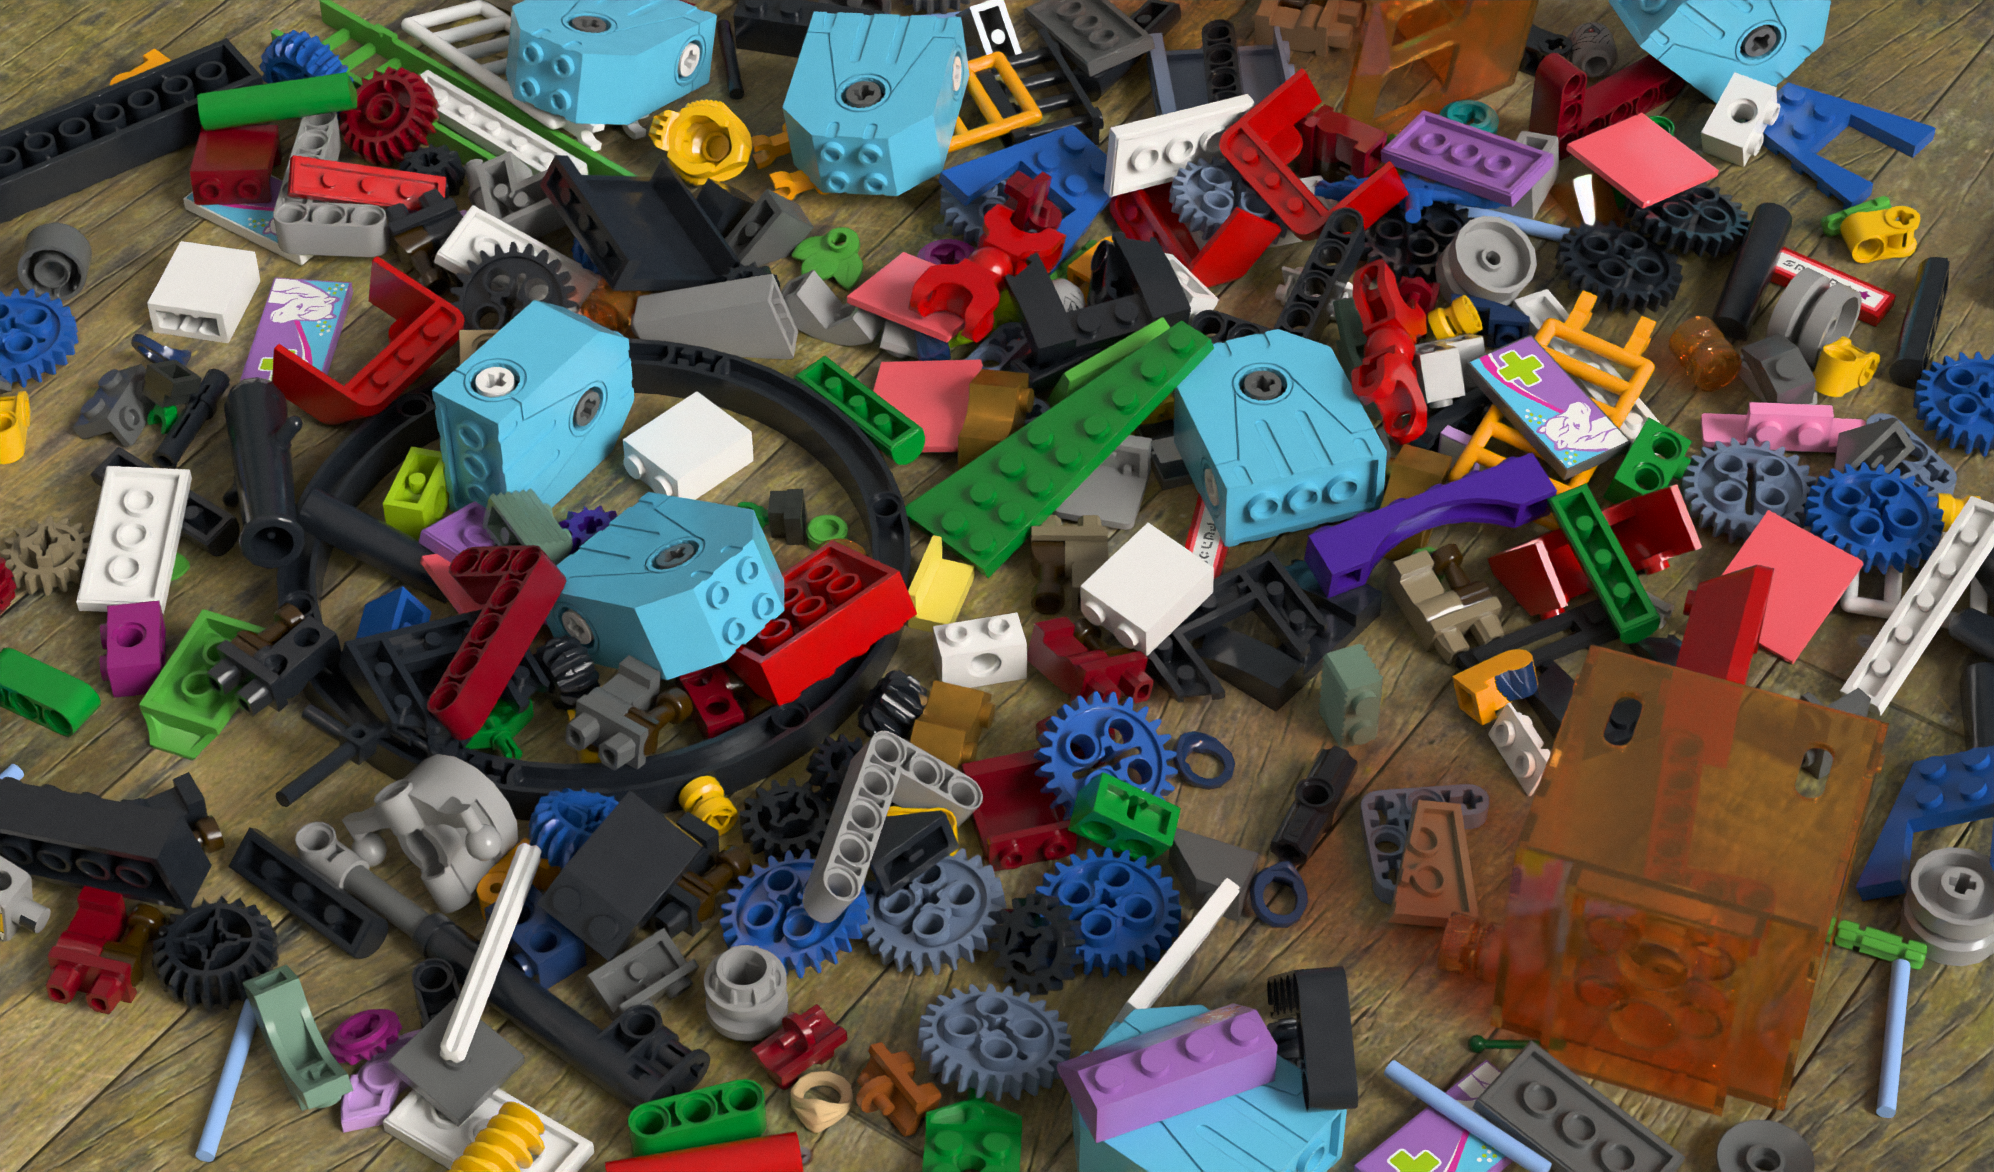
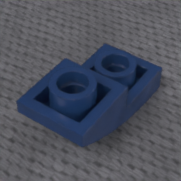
(1499, 321)

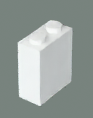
(204, 292)
(688, 449)
(1146, 589)

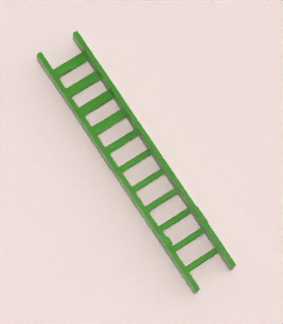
(386, 43)

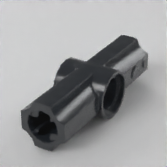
(1314, 806)

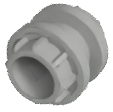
(746, 993)

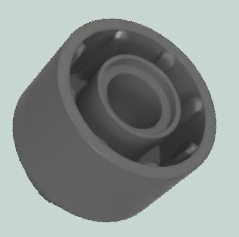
(55, 261)

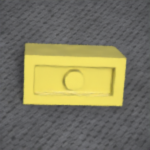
(938, 588)

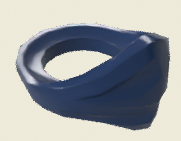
(931, 348)
(159, 352)
(1202, 743)
(1285, 874)

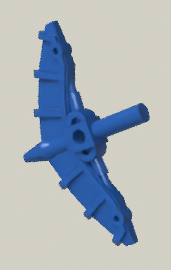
(1421, 193)

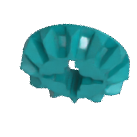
(1465, 110)

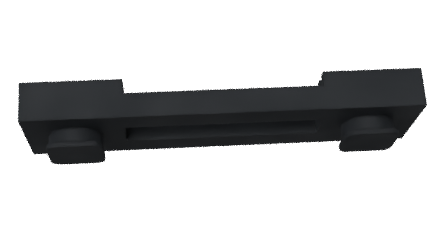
(1587, 621)

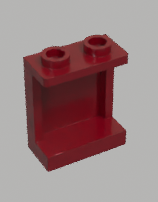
(235, 165)
(1014, 816)

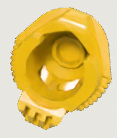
(703, 141)

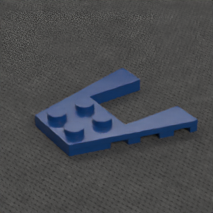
(1814, 119)
(1065, 155)
(1934, 795)

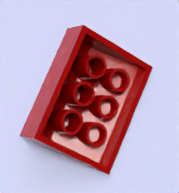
(832, 612)

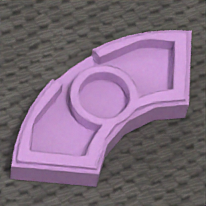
(374, 1090)

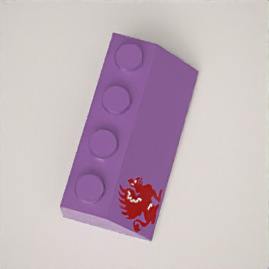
(1170, 1070)

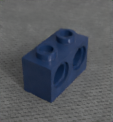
(542, 944)

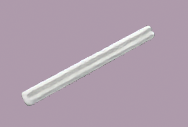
(490, 953)

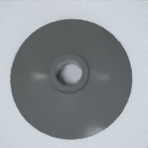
(1764, 1146)

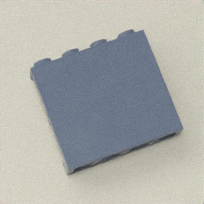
(1180, 78)

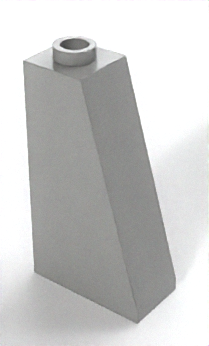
(730, 316)

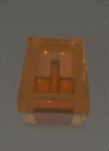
(1587, 200)

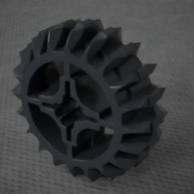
(213, 951)

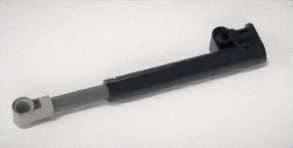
(630, 1059)

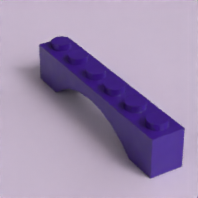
(1502, 495)

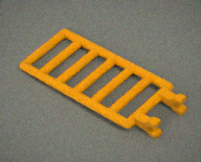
(962, 137)
(1571, 332)

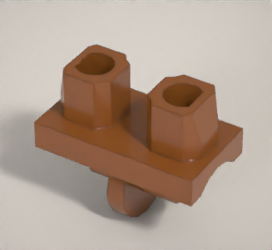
(890, 1088)

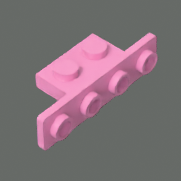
(1786, 425)

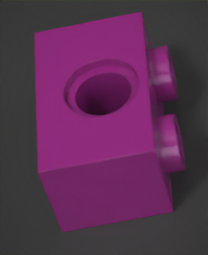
(134, 647)

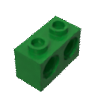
(1645, 467)
(1124, 818)

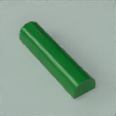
(276, 101)
(879, 421)
(1604, 564)

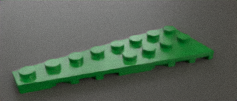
(1021, 481)

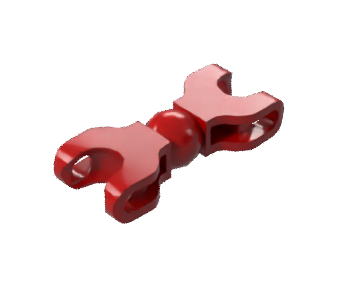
(975, 283)
(1389, 352)

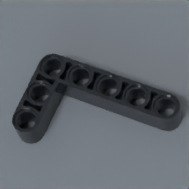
(1221, 61)
(1314, 279)
(1324, 1033)

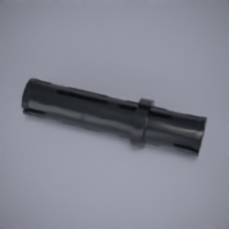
(199, 409)

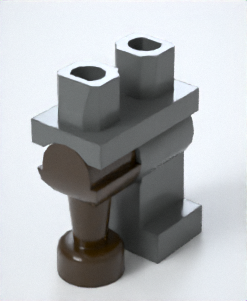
(623, 715)

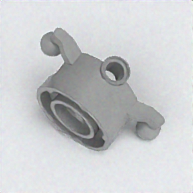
(446, 823)

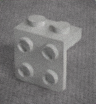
(1114, 487)

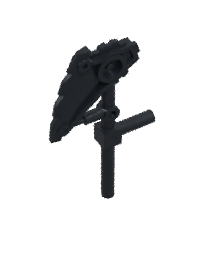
(360, 741)

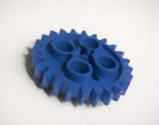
(34, 336)
(1959, 401)
(1875, 516)
(1088, 727)
(1121, 907)
(773, 916)

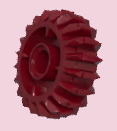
(390, 117)

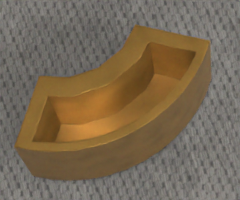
(994, 411)
(1408, 476)
(953, 723)

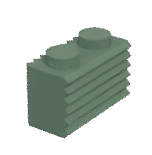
(525, 520)
(1350, 695)

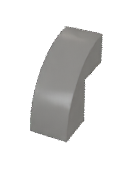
(824, 316)

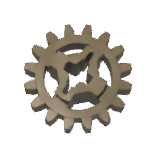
(47, 555)

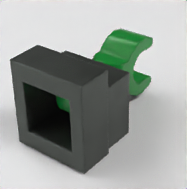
(168, 385)
(784, 515)

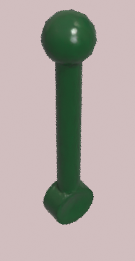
(1478, 1044)

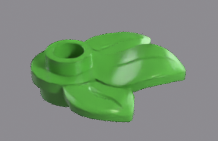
(830, 259)

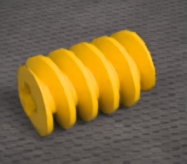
(504, 1142)

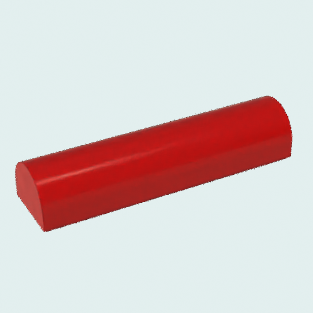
(757, 1154)

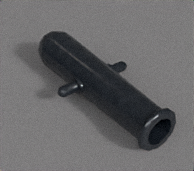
(263, 472)

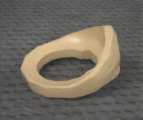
(817, 1113)

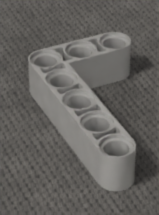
(323, 227)
(878, 773)

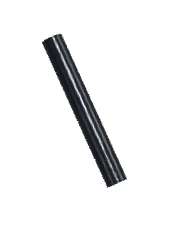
(730, 59)

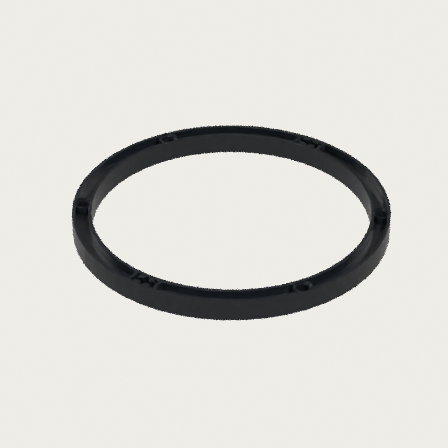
(734, 757)

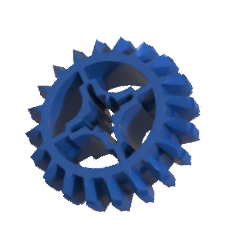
(299, 57)
(566, 822)

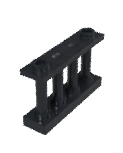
(1059, 75)

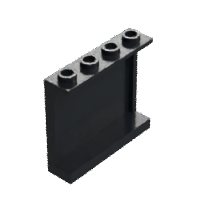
(639, 227)

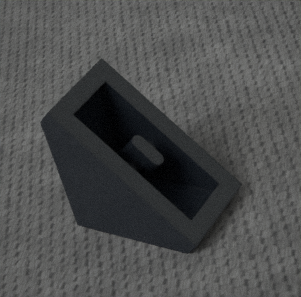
(724, 205)
(910, 847)

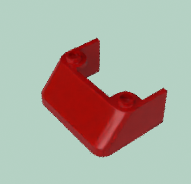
(1267, 141)
(1221, 260)
(418, 337)
(1547, 575)
(1725, 623)

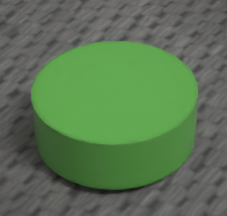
(825, 528)

